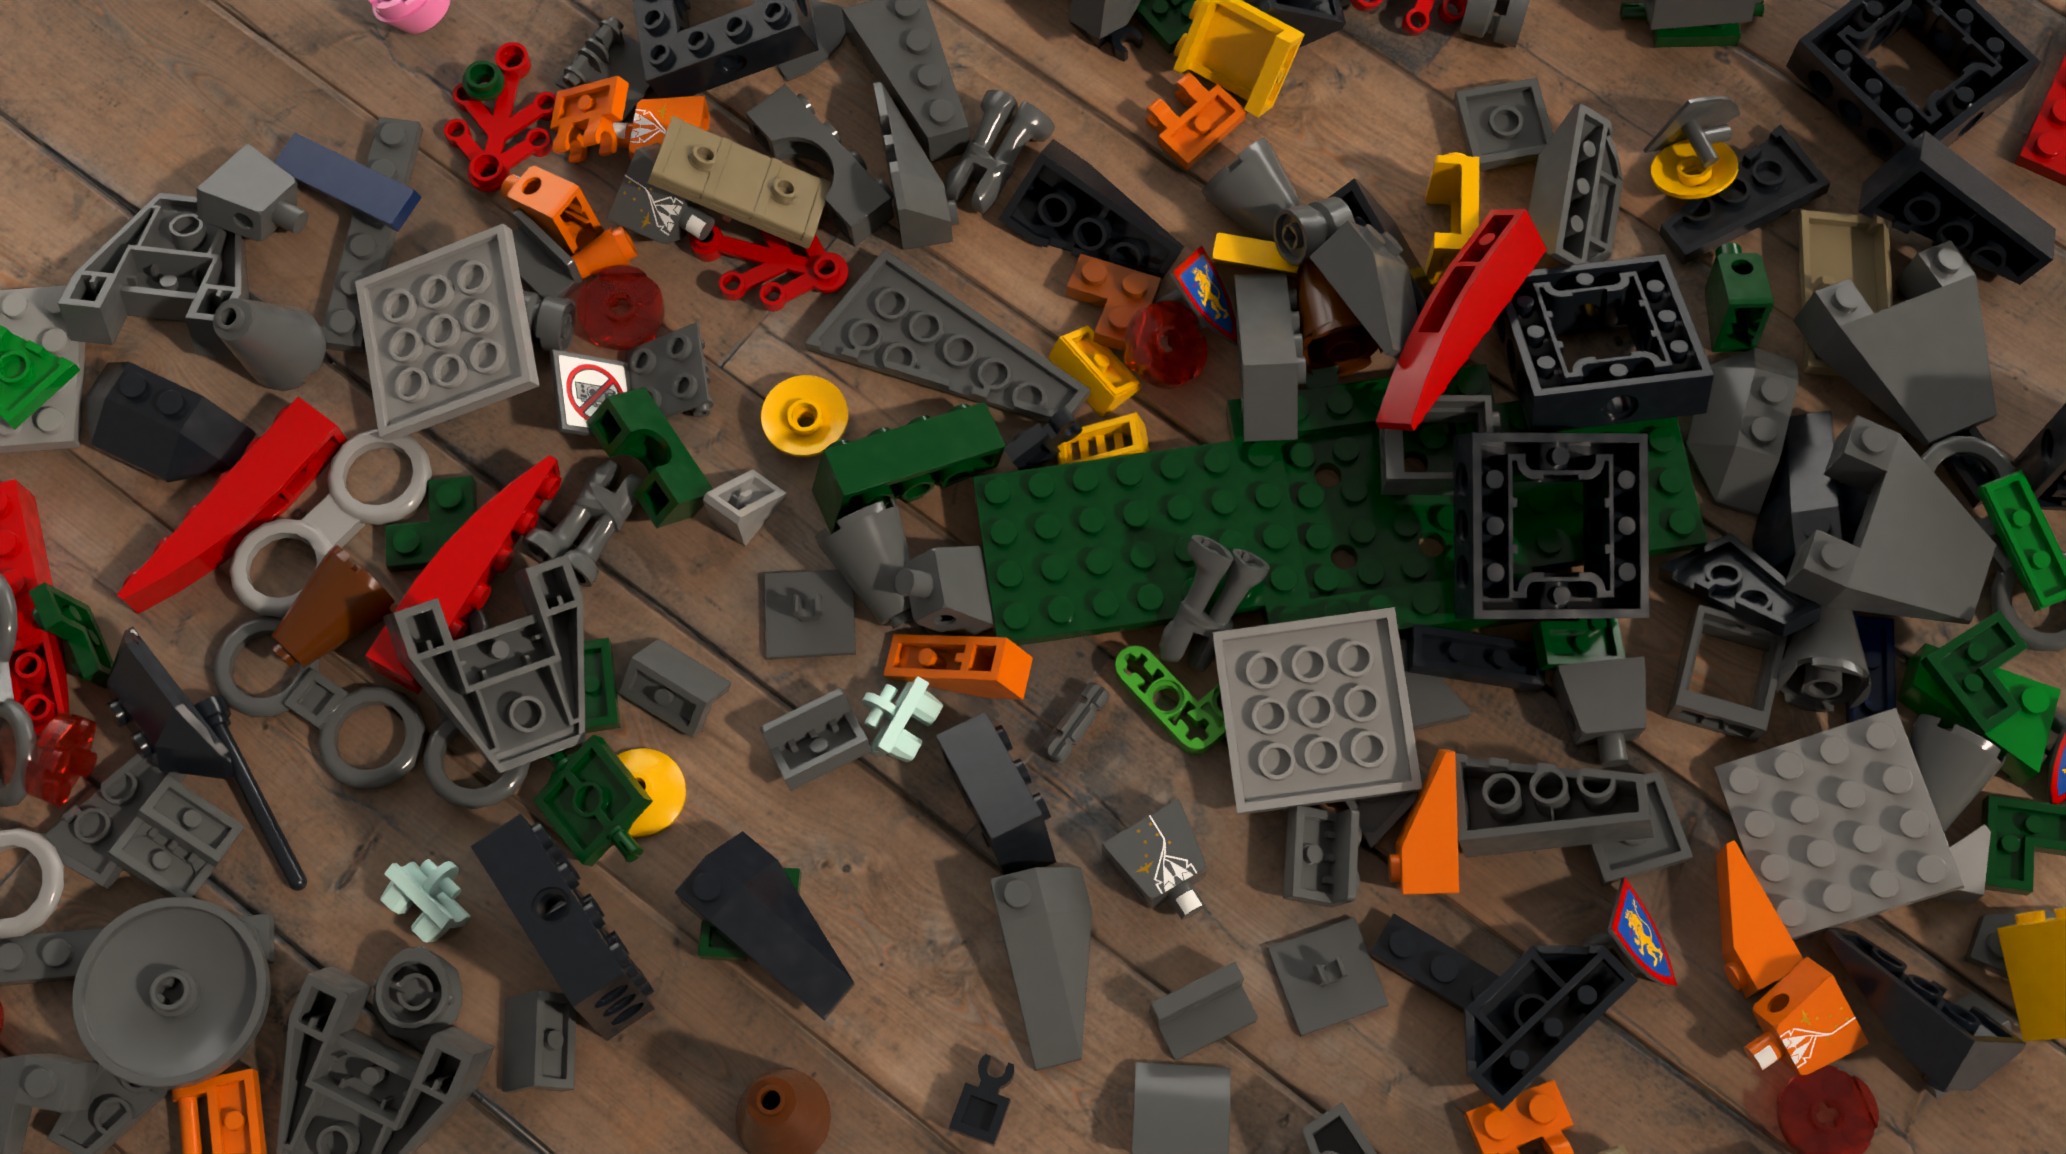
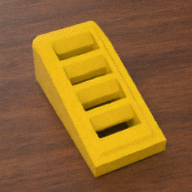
(1101, 431)

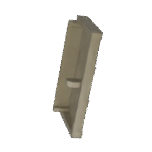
(739, 183)
(1839, 249)

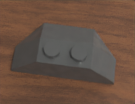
(1578, 189)
(1744, 428)

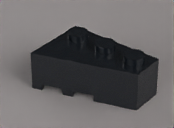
(998, 794)

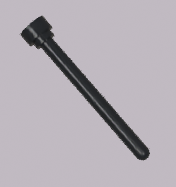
(217, 714)

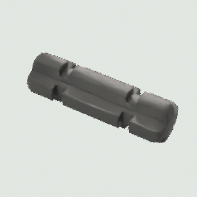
(1076, 722)

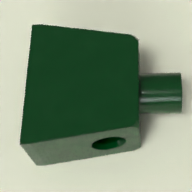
(1739, 283)

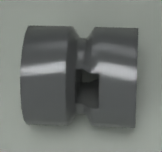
(1504, 29)
(1305, 228)
(550, 321)

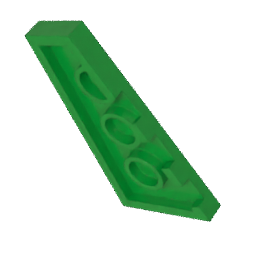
(28, 376)

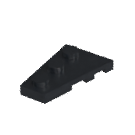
(1740, 583)

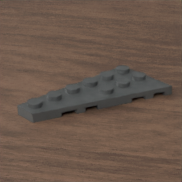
(927, 336)

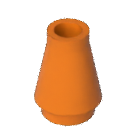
(609, 249)

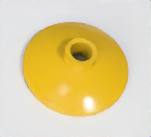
(1682, 175)
(802, 398)
(664, 786)

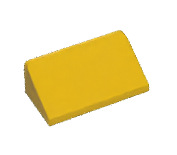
(1250, 254)
(1096, 368)

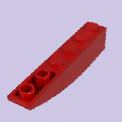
(1460, 314)
(243, 498)
(470, 561)
(38, 656)

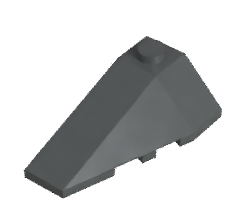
(918, 192)
(1047, 943)

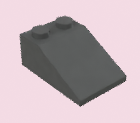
(1372, 282)

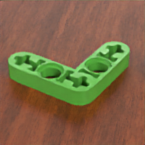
(1202, 711)

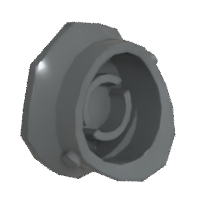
(417, 994)

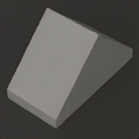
(743, 505)
(1971, 860)

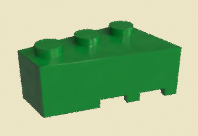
(2019, 737)

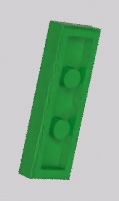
(2026, 538)

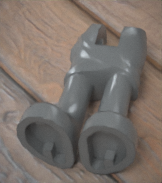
(989, 171)
(593, 503)
(1211, 563)

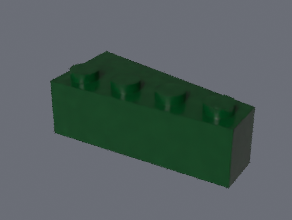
(906, 461)

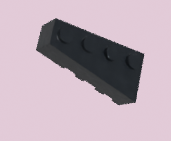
(1949, 199)

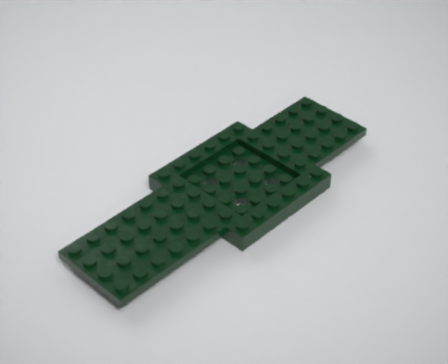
(1110, 537)

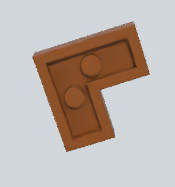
(1115, 289)

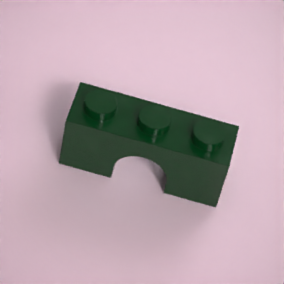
(636, 427)

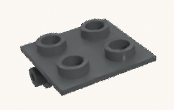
(605, 56)
(673, 372)

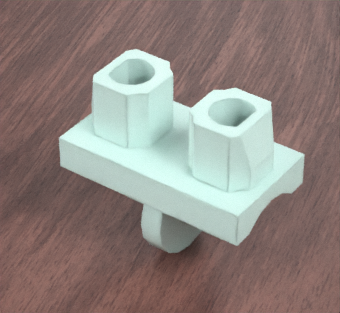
(912, 702)
(432, 891)

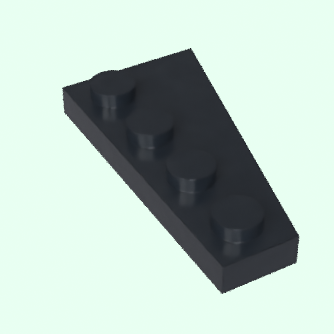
(1767, 185)

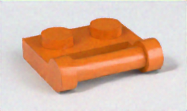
(232, 1111)

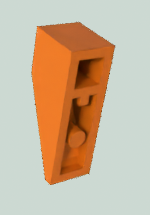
(961, 664)
(1429, 838)
(1752, 934)

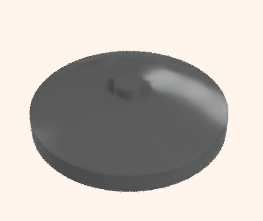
(171, 993)

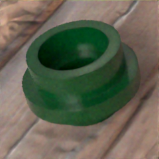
(479, 73)

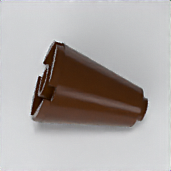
(1329, 327)
(330, 610)
(793, 1127)

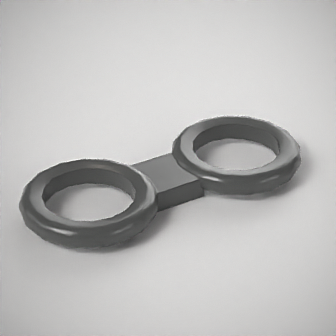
(2005, 577)
(323, 706)
(9, 708)
(436, 751)

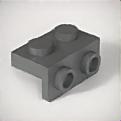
(815, 739)
(1321, 856)

